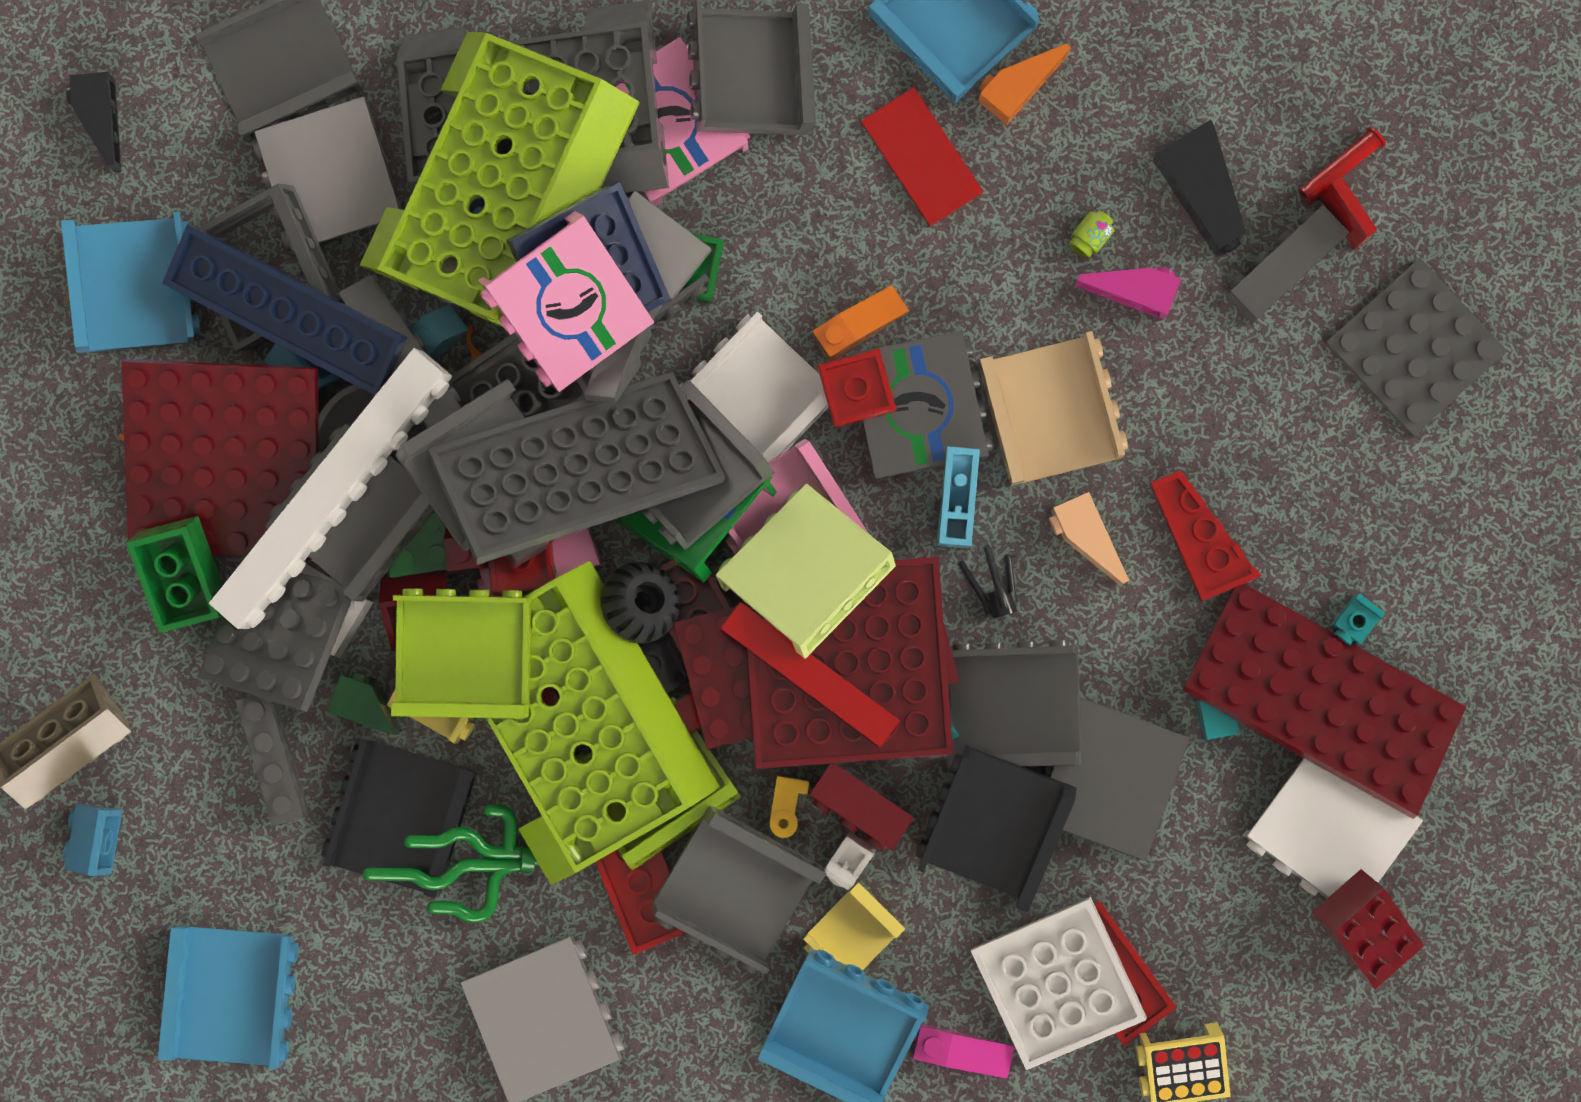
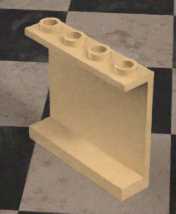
(1053, 409)

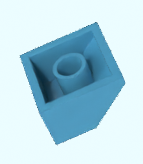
(92, 839)

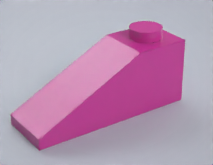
(1141, 289)
(962, 1051)

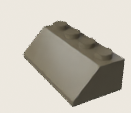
(60, 742)

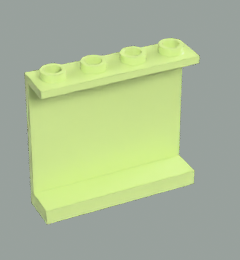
(806, 568)

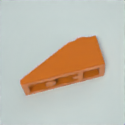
(1017, 84)
(859, 323)

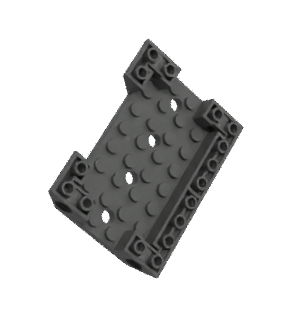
(612, 46)

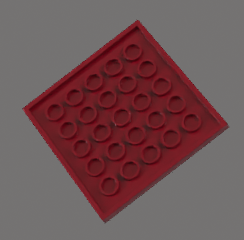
(215, 445)
(885, 649)

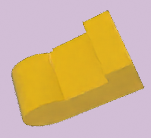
(783, 817)

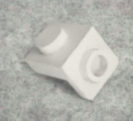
(849, 861)

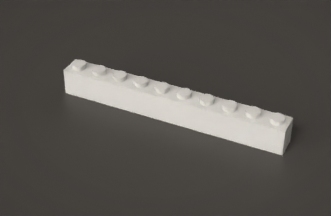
(331, 489)

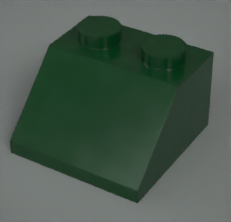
(364, 703)

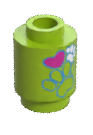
(1091, 234)

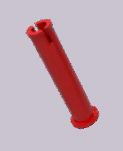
(1342, 164)

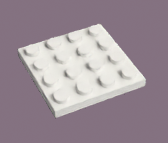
(1058, 983)

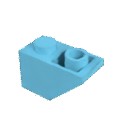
(439, 330)

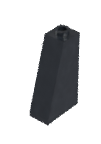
(1203, 186)

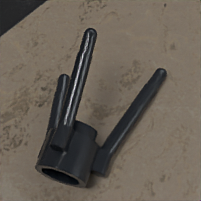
(1002, 600)

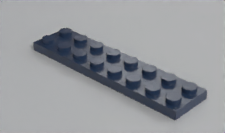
(284, 310)

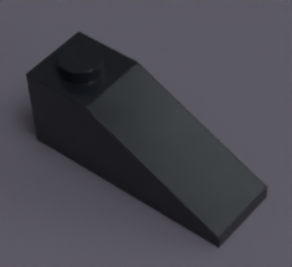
(95, 104)

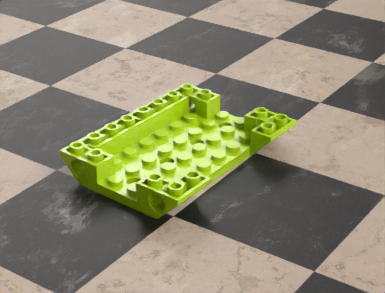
(558, 156)
(613, 707)

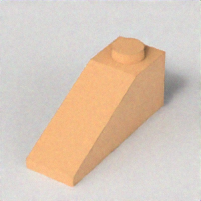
(1084, 531)

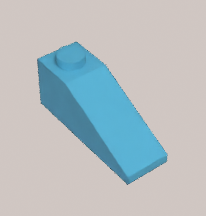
(958, 498)

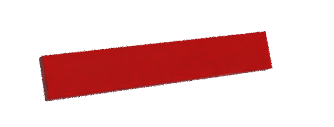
(810, 675)

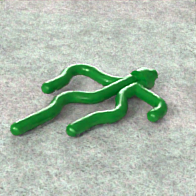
(504, 861)

